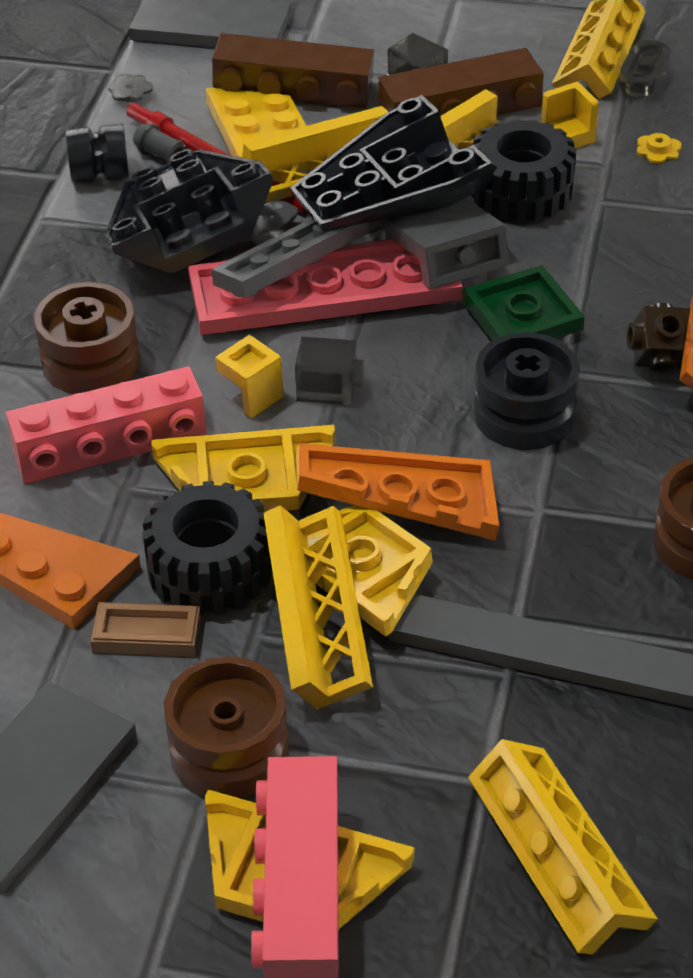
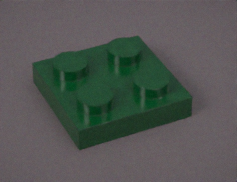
(524, 304)

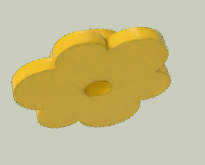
(658, 148)

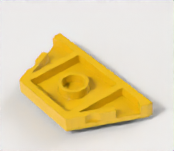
(251, 116)
(249, 460)
(384, 565)
(364, 861)

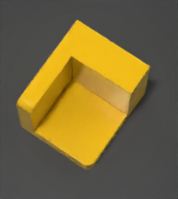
(572, 111)
(255, 371)

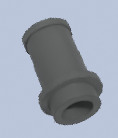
(151, 140)

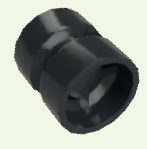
(82, 156)

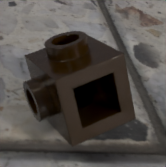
(658, 337)

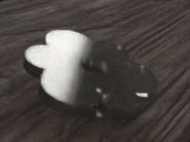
(129, 88)

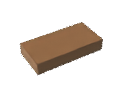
(146, 629)

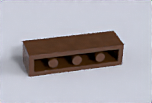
(295, 69)
(508, 74)

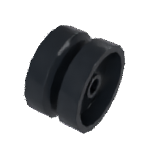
(526, 390)

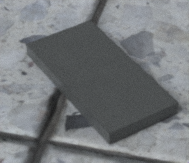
(202, 21)
(48, 767)

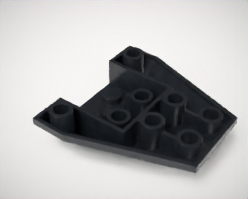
(393, 171)
(188, 209)

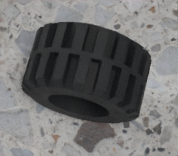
(530, 170)
(207, 547)

